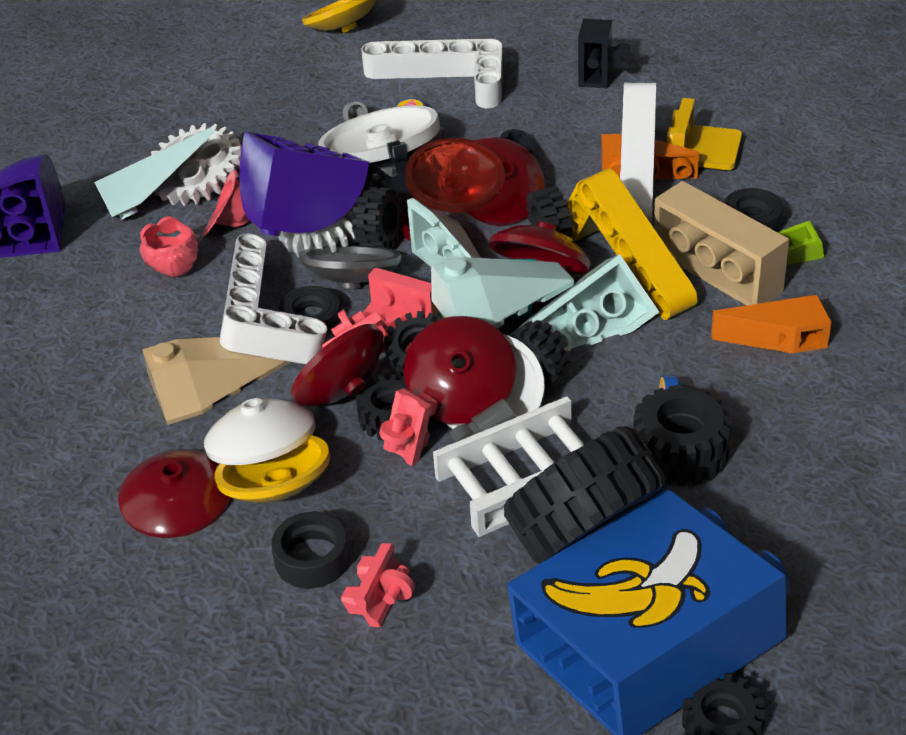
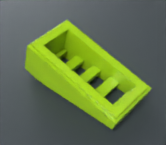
(804, 243)

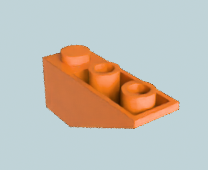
(669, 159)
(778, 325)

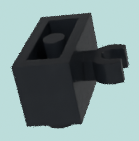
(597, 53)
(391, 172)

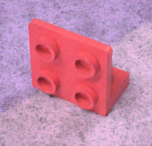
(397, 295)

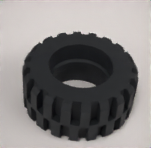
(584, 492)

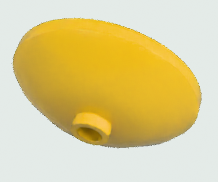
(339, 14)
(277, 477)

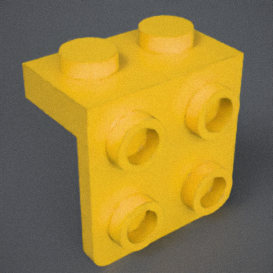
(716, 145)

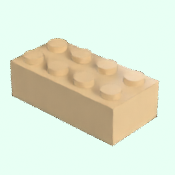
(721, 244)

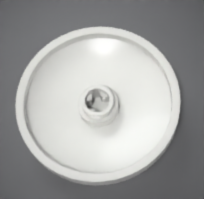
(369, 133)

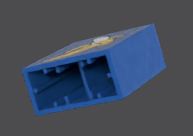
(649, 611)

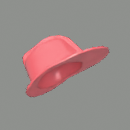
(229, 206)

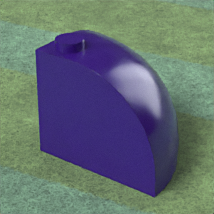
(296, 185)
(30, 208)

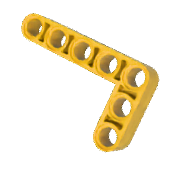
(607, 206)

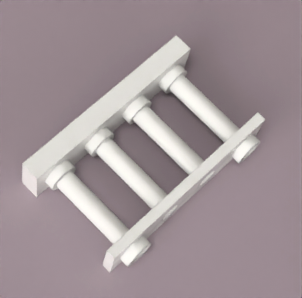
(491, 445)

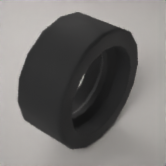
(312, 572)

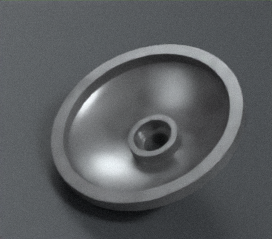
(349, 264)

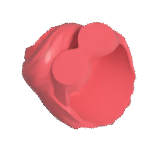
(169, 254)

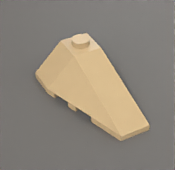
(199, 372)

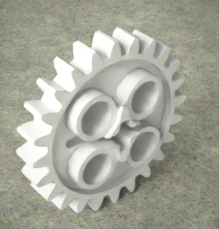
(205, 169)

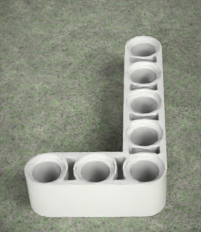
(440, 59)
(638, 143)
(259, 330)

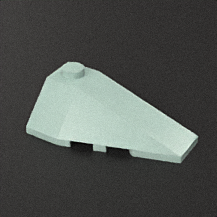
(133, 184)
(436, 235)
(494, 287)
(598, 306)

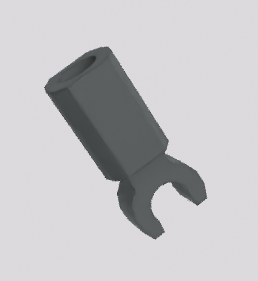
(490, 417)

